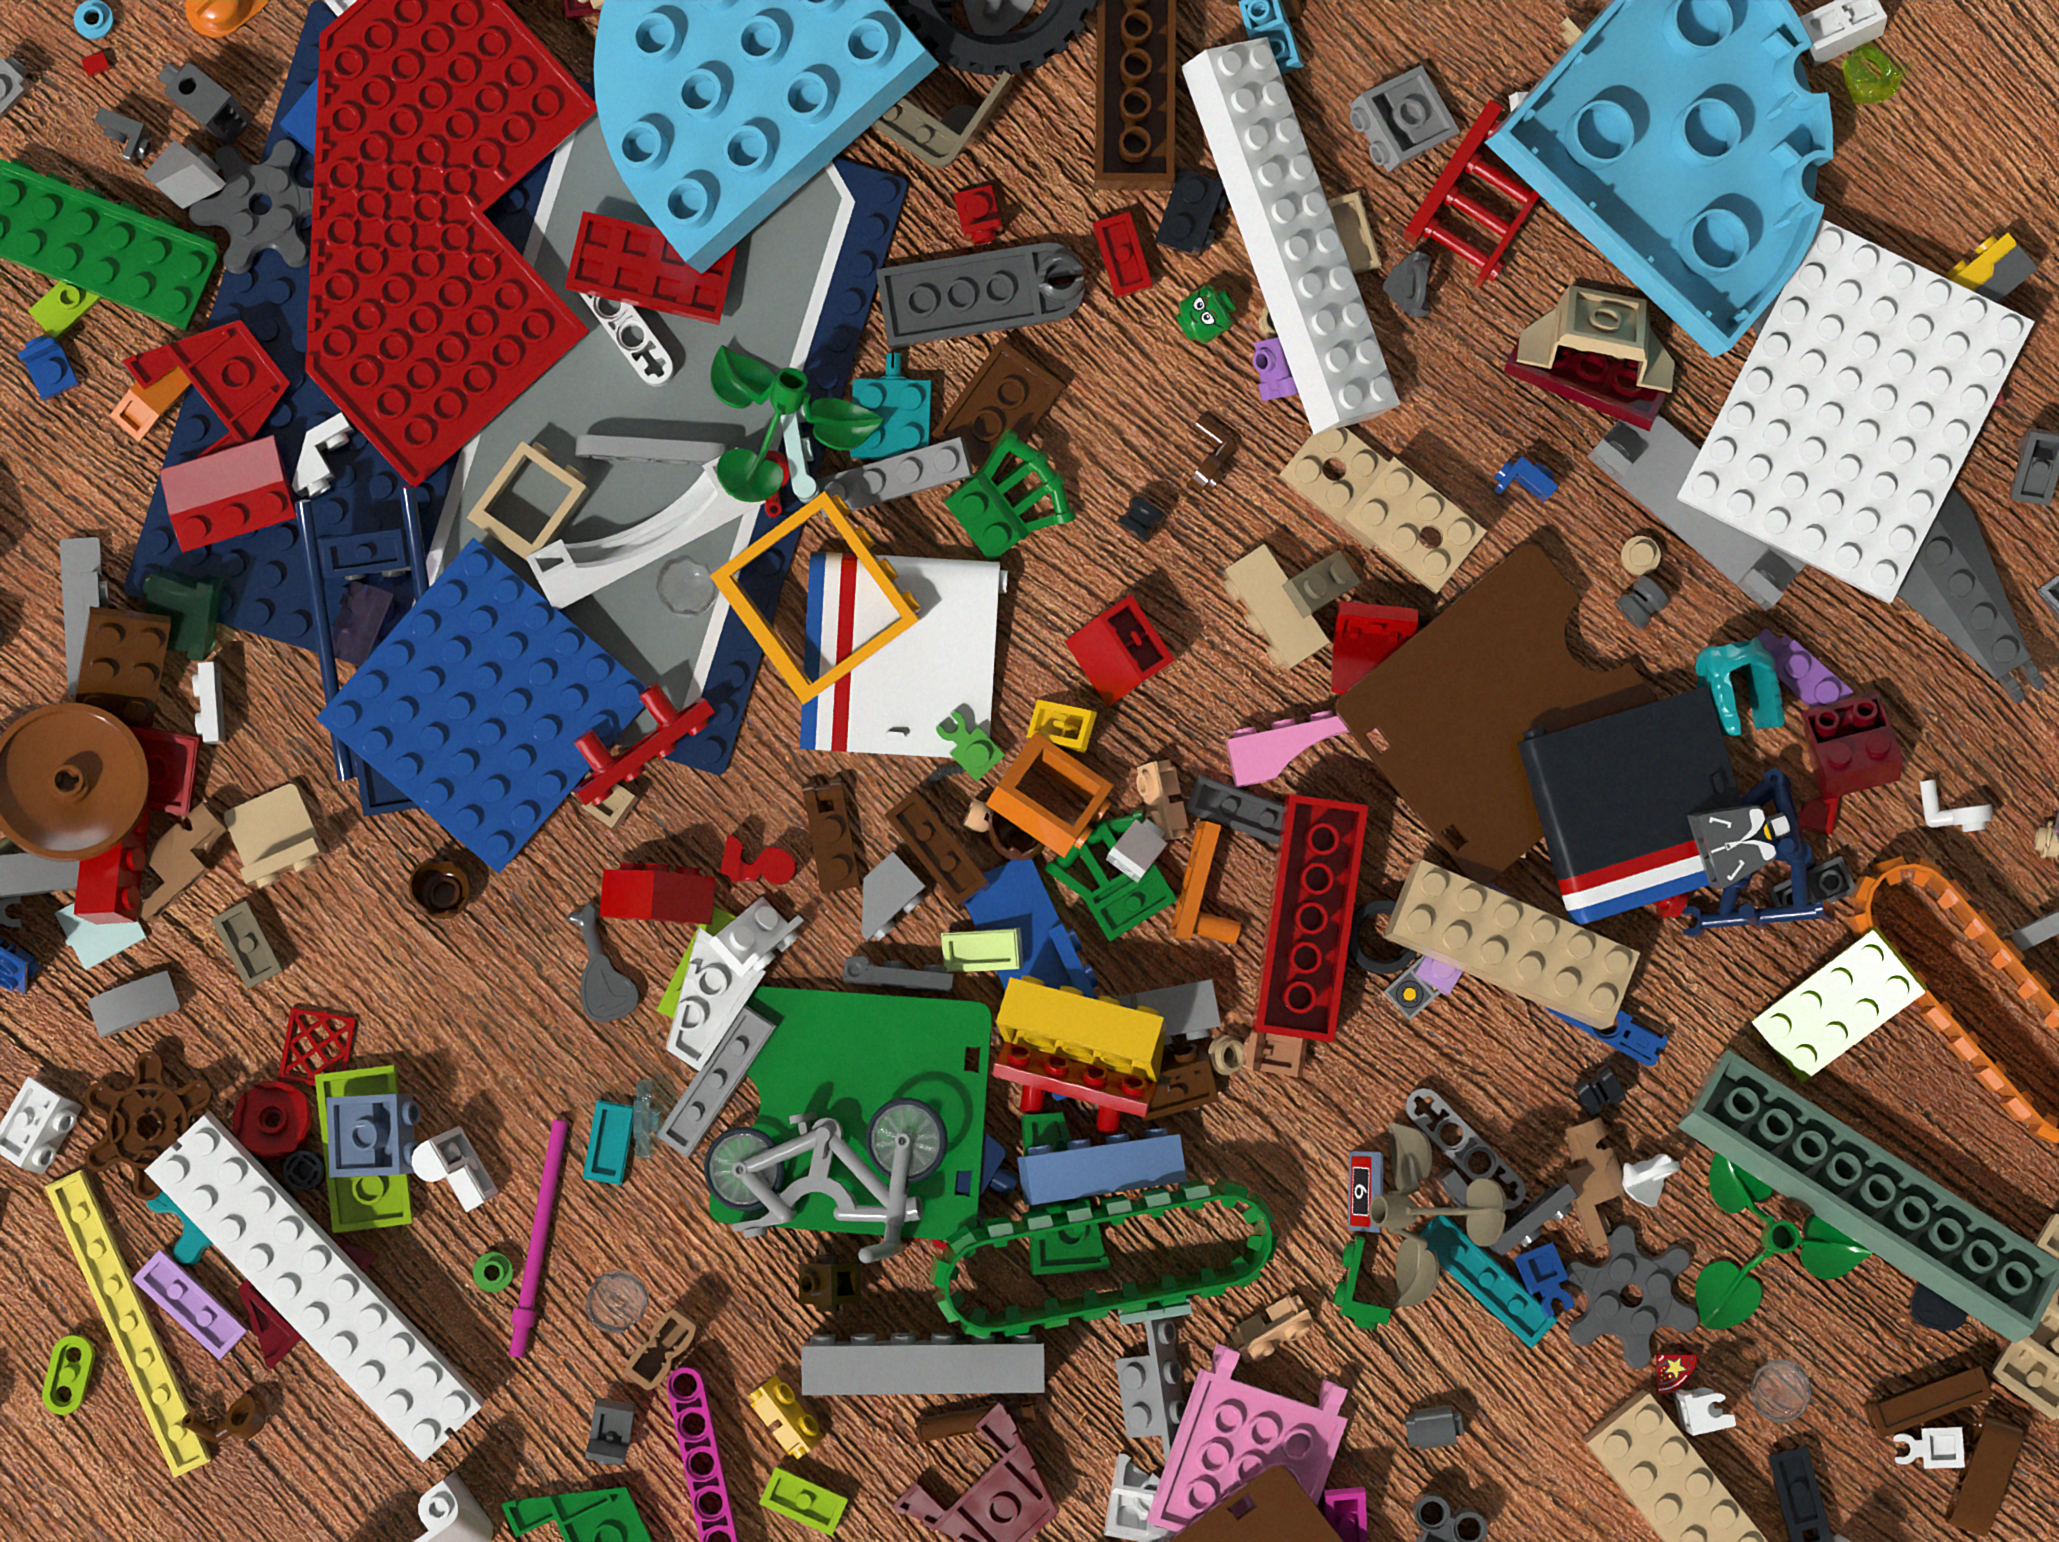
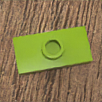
(62, 308)

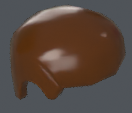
(1011, 840)
(439, 889)

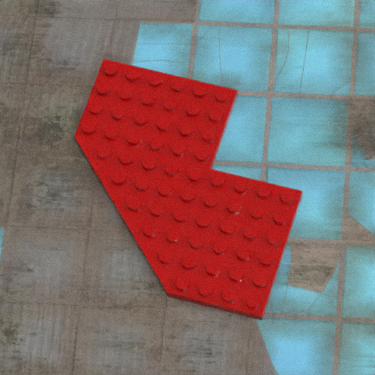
(413, 293)

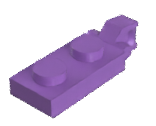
(1803, 673)

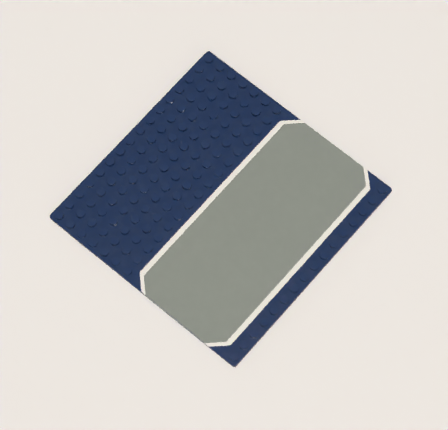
(790, 303)

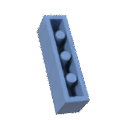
(1101, 1168)

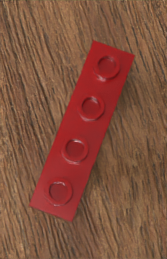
(660, 742)
(1094, 1084)

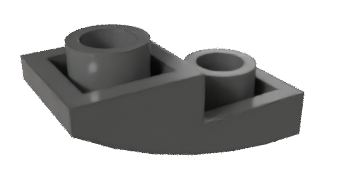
(1826, 881)

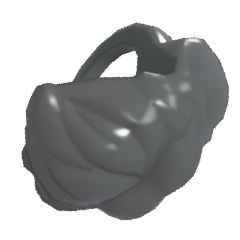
(1408, 284)

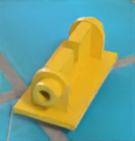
(798, 1430)

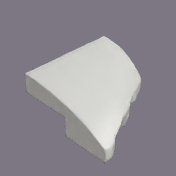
(1130, 1503)

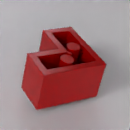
(657, 894)

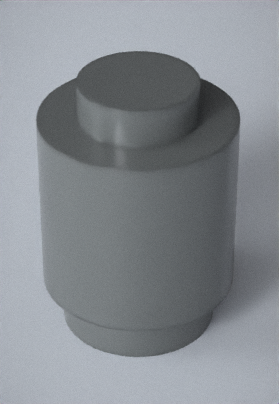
(1433, 1427)

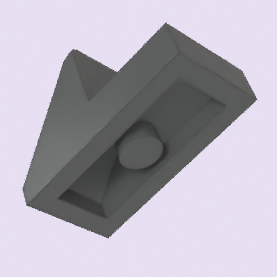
(2037, 467)

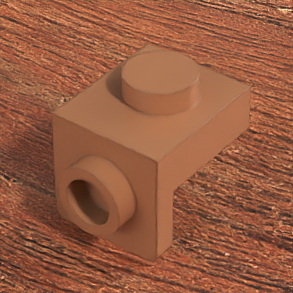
(1274, 1053)

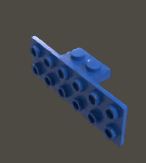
(1048, 950)

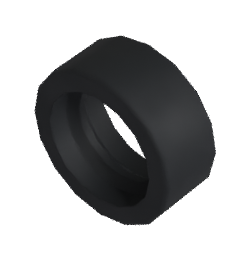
(1355, 949)

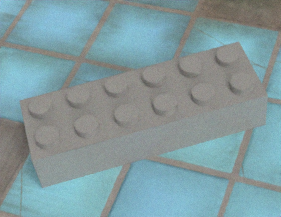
(922, 1366)

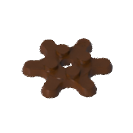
(127, 1111)

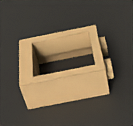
(542, 457)

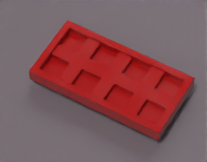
(644, 270)

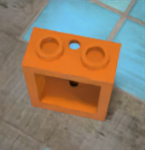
(1034, 817)

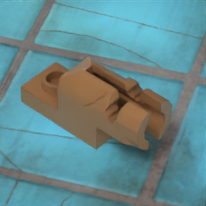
(179, 861)
(1593, 1179)

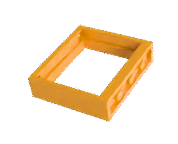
(861, 544)

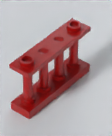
(1447, 192)

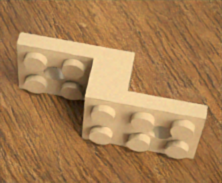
(1383, 505)

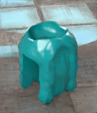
(1759, 666)

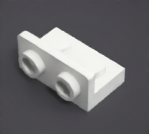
(753, 937)
(36, 1126)

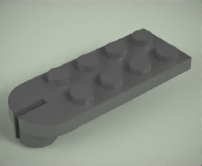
(978, 293)

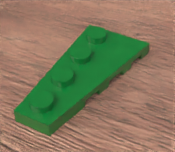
(1061, 1249)

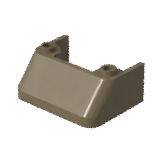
(942, 141)

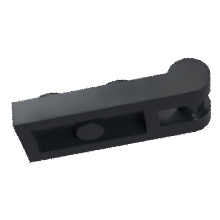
(1798, 1494)

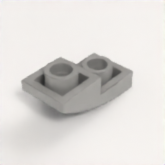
(133, 1003)

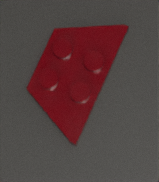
(270, 1327)

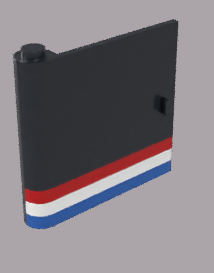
(1620, 799)

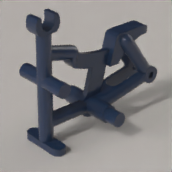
(1790, 850)

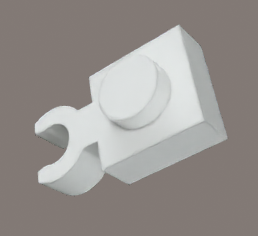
(1939, 1447)

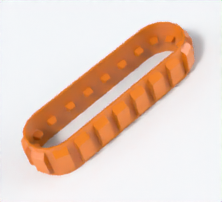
(1938, 1014)

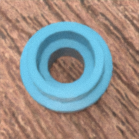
(99, 29)

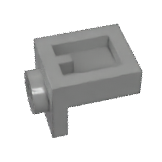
(12, 84)

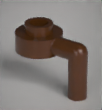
(1209, 472)
(243, 1420)

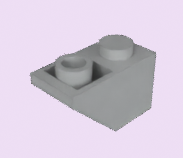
(185, 174)
(886, 893)

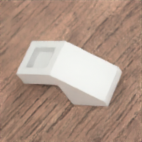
(312, 468)

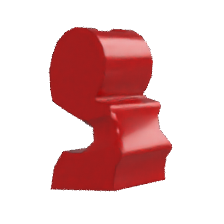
(773, 863)

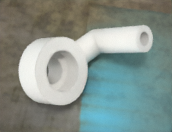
(1971, 817)

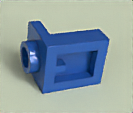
(49, 366)

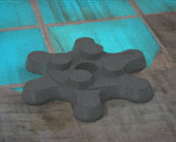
(251, 232)
(1602, 1290)

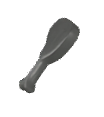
(603, 990)

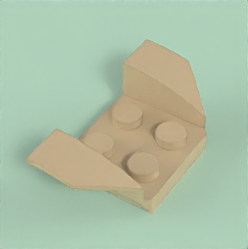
(1603, 325)

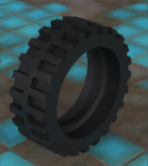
(998, 53)

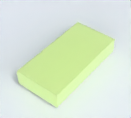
(982, 950)

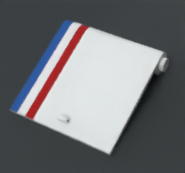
(915, 678)

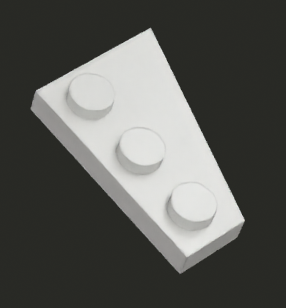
(707, 1003)

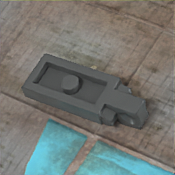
(897, 976)

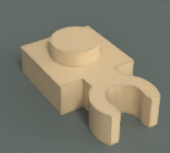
(614, 808)

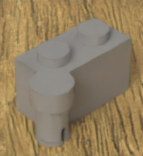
(1185, 1008)

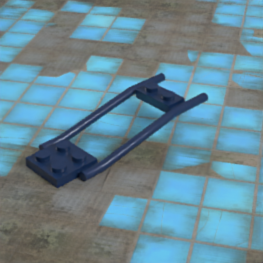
(349, 556)

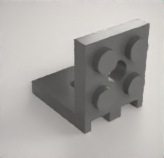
(1526, 1224)

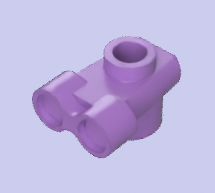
(1273, 370)

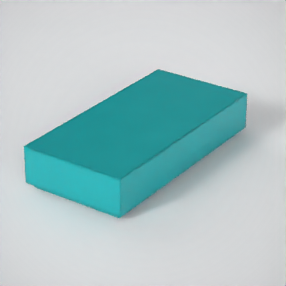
(609, 1142)

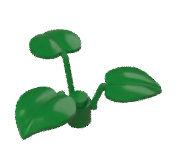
(741, 381)
(1729, 1296)

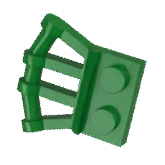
(988, 514)
(1118, 902)

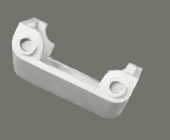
(453, 1514)

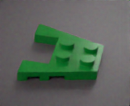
(582, 1515)

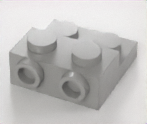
(1402, 119)

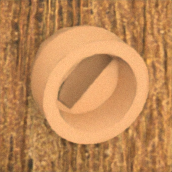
(975, 817)

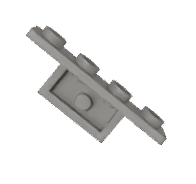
(81, 588)
(1152, 1387)

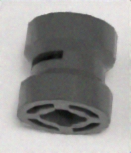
(1641, 602)

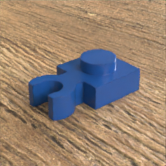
(1543, 1273)

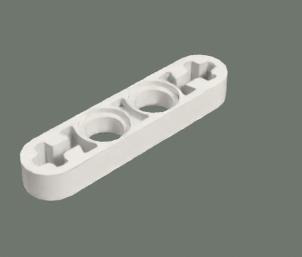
(617, 324)

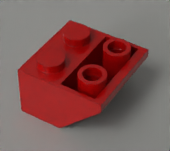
(1119, 651)

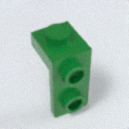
(1365, 1314)

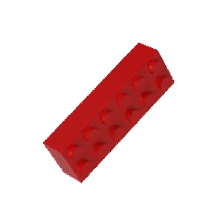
(1309, 918)

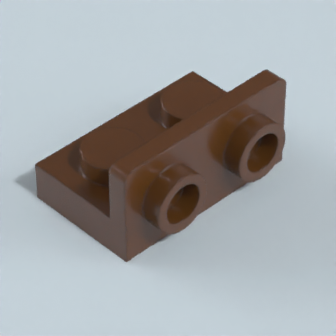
(1183, 1082)

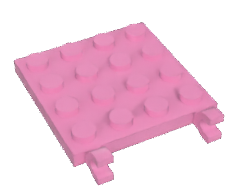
(1237, 1432)

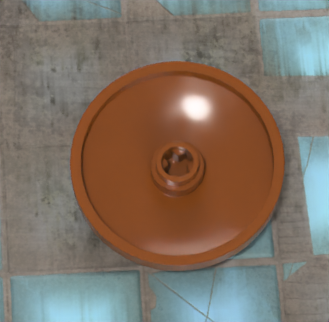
(71, 782)

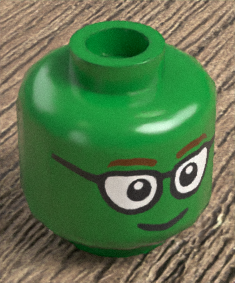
(1206, 314)

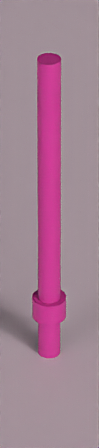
(524, 1315)

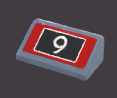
(1364, 1184)

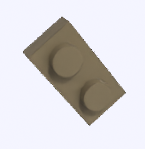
(1321, 584)
(247, 945)

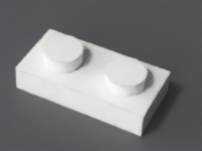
(208, 686)

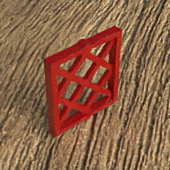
(289, 1043)

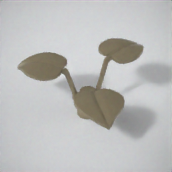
(1415, 1264)

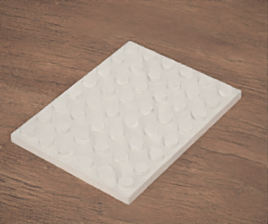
(1855, 411)

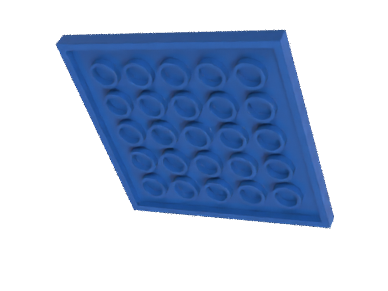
(483, 704)

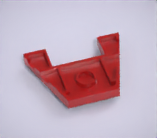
(227, 371)

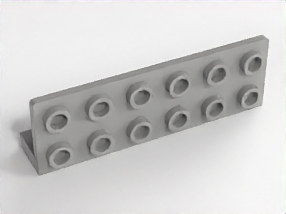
(1653, 472)

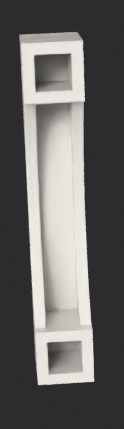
(579, 569)

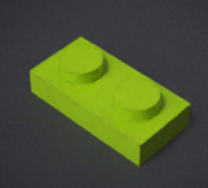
(803, 1500)

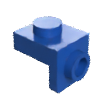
(1533, 477)

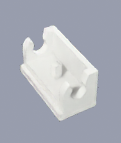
(1842, 27)
(1697, 1411)

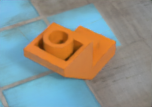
(143, 408)

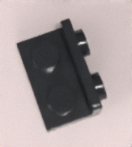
(1190, 213)

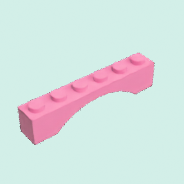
(1264, 755)

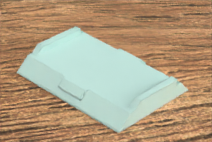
(1156, 1311)

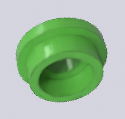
(504, 1266)

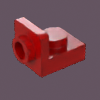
(978, 214)

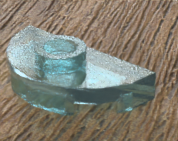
(645, 1119)

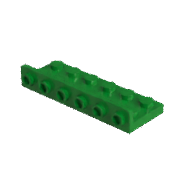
(103, 245)

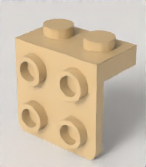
(274, 836)

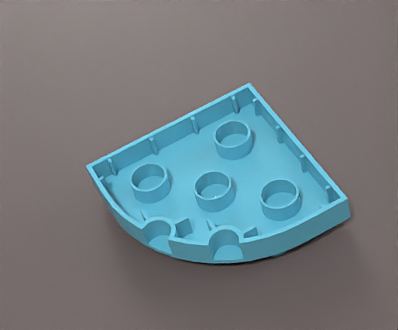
(740, 103)
(1683, 152)

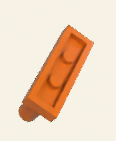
(1187, 917)

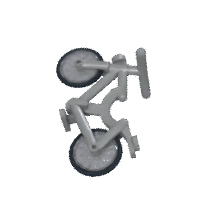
(902, 1141)

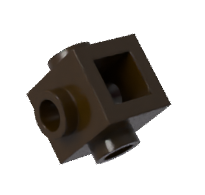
(829, 1283)

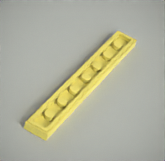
(127, 1321)

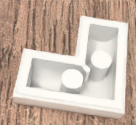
(454, 1158)

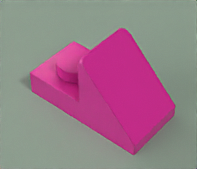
(1347, 1512)

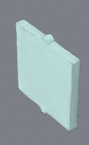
(97, 942)

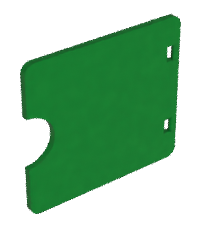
(845, 1062)

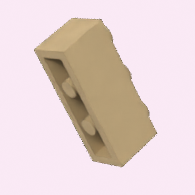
(1258, 585)

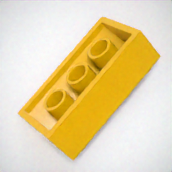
(1083, 1027)

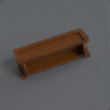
(937, 849)
(1927, 1400)

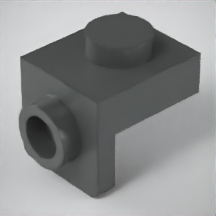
(610, 1431)

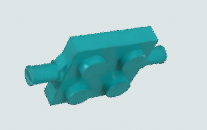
(904, 410)

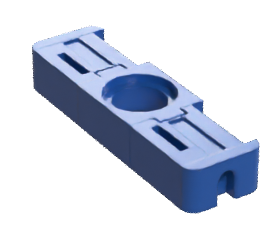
(1627, 1038)

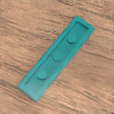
(1487, 1280)

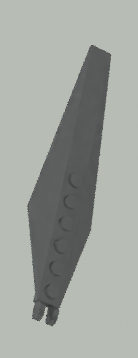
(1960, 591)

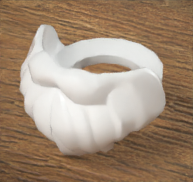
(1646, 1178)

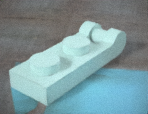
(798, 453)

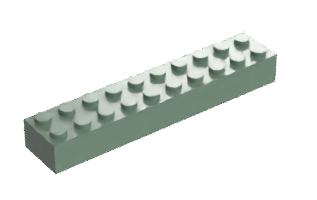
(1872, 1197)

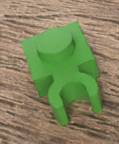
(974, 750)

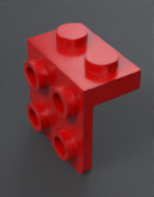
(1365, 638)

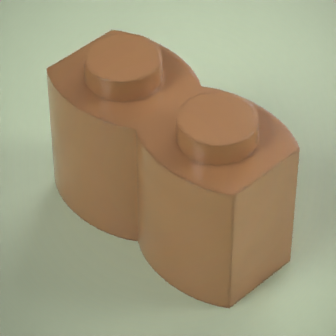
(656, 1357)

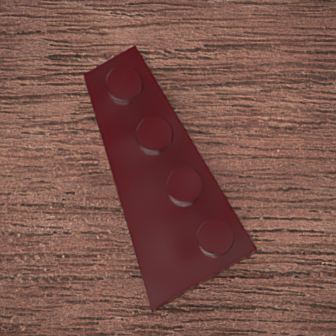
(1594, 383)

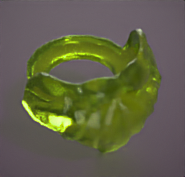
(1865, 86)

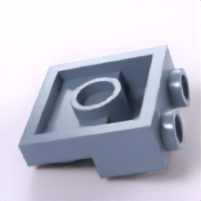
(371, 1134)

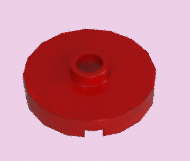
(263, 1103)

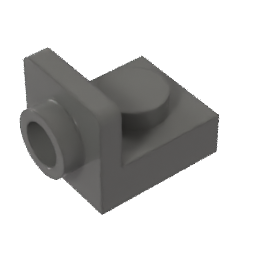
(122, 128)

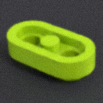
(67, 1373)

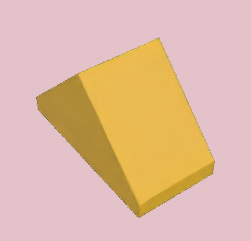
(1062, 725)

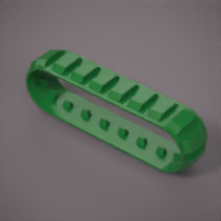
(1129, 1298)

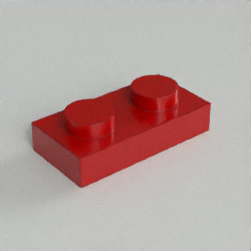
(1122, 255)

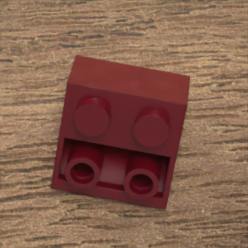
(1851, 745)

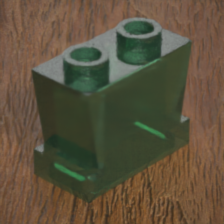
(191, 606)

